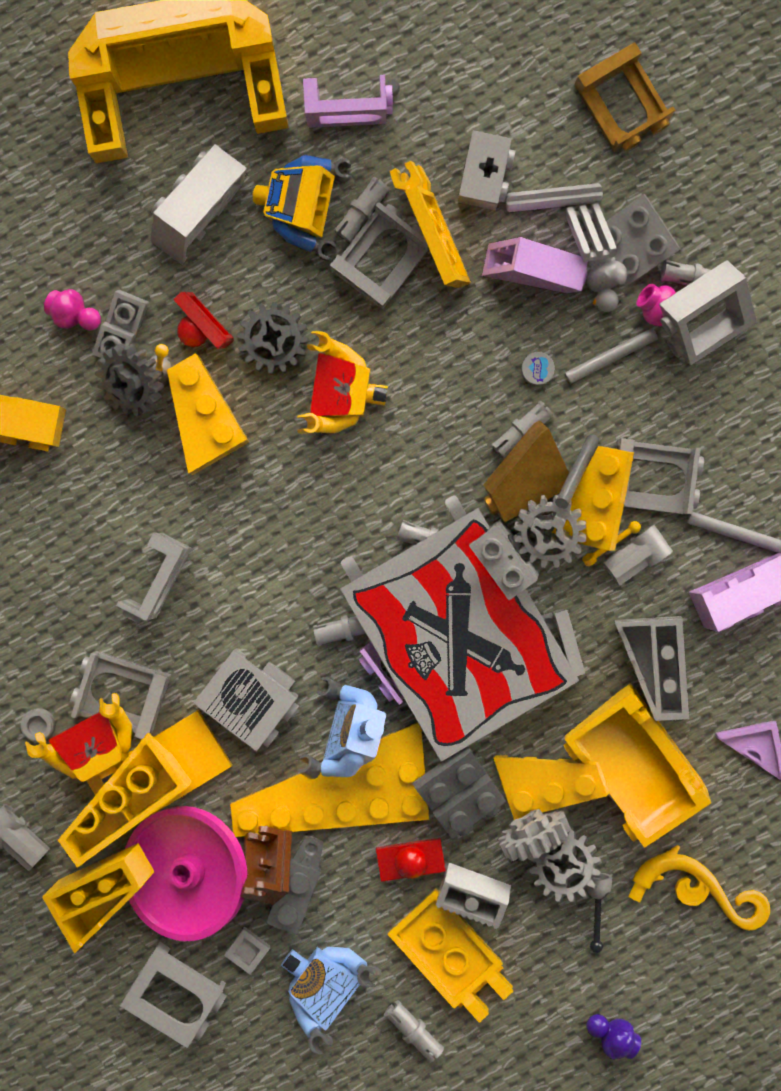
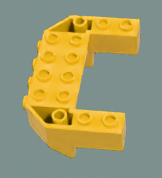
(168, 45)

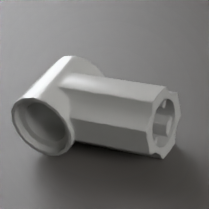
(642, 552)
(19, 839)

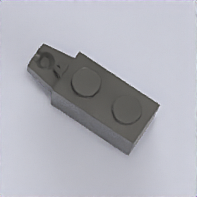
(304, 874)

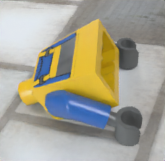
(300, 200)

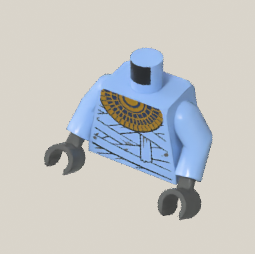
(353, 734)
(324, 987)

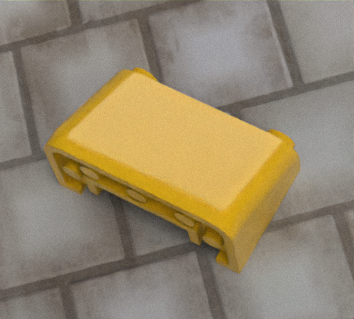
(640, 766)

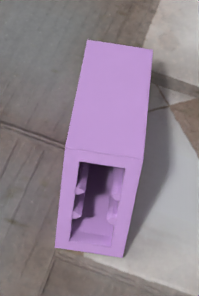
(535, 265)

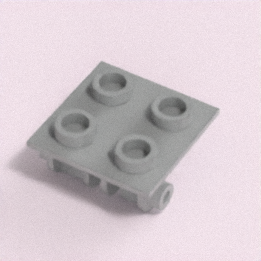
(640, 238)

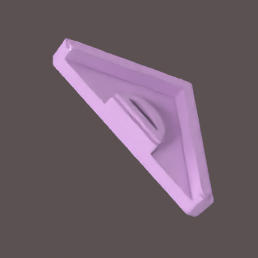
(757, 743)

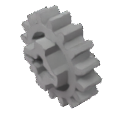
(542, 542)
(534, 834)
(561, 880)

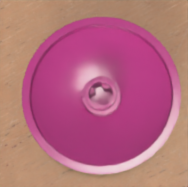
(194, 875)

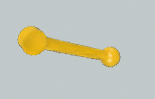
(590, 558)

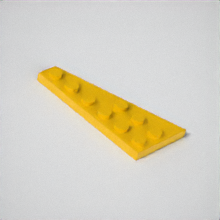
(374, 795)

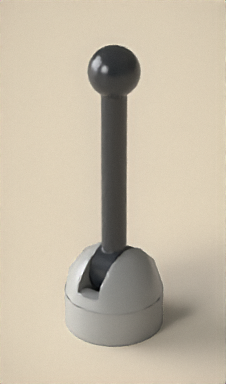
(603, 889)

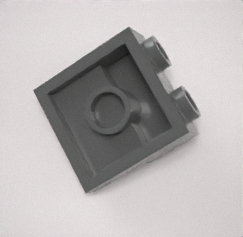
(460, 793)

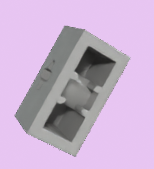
(490, 151)

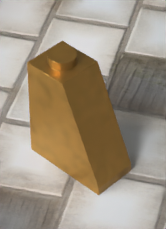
(526, 473)

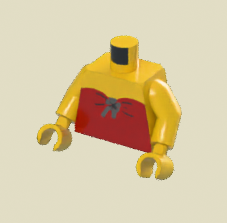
(339, 388)
(90, 745)

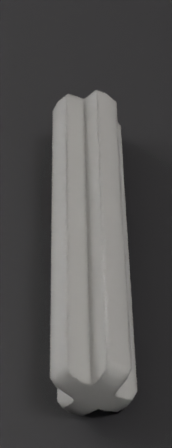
(554, 197)

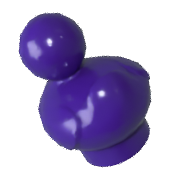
(616, 1036)

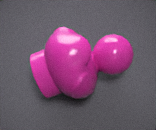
(649, 302)
(68, 310)

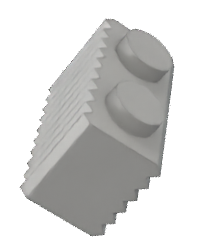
(473, 895)

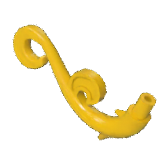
(671, 860)

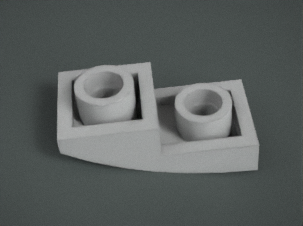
(121, 323)

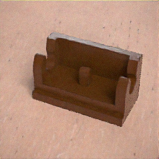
(267, 864)

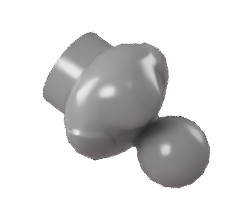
(603, 276)

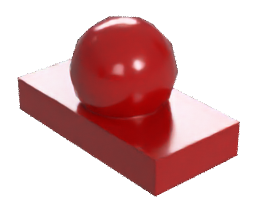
(199, 324)
(410, 859)

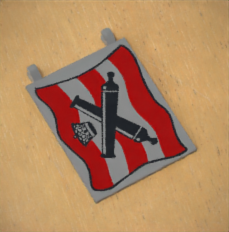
(454, 637)

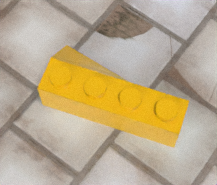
(132, 793)

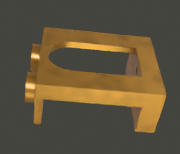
(626, 61)

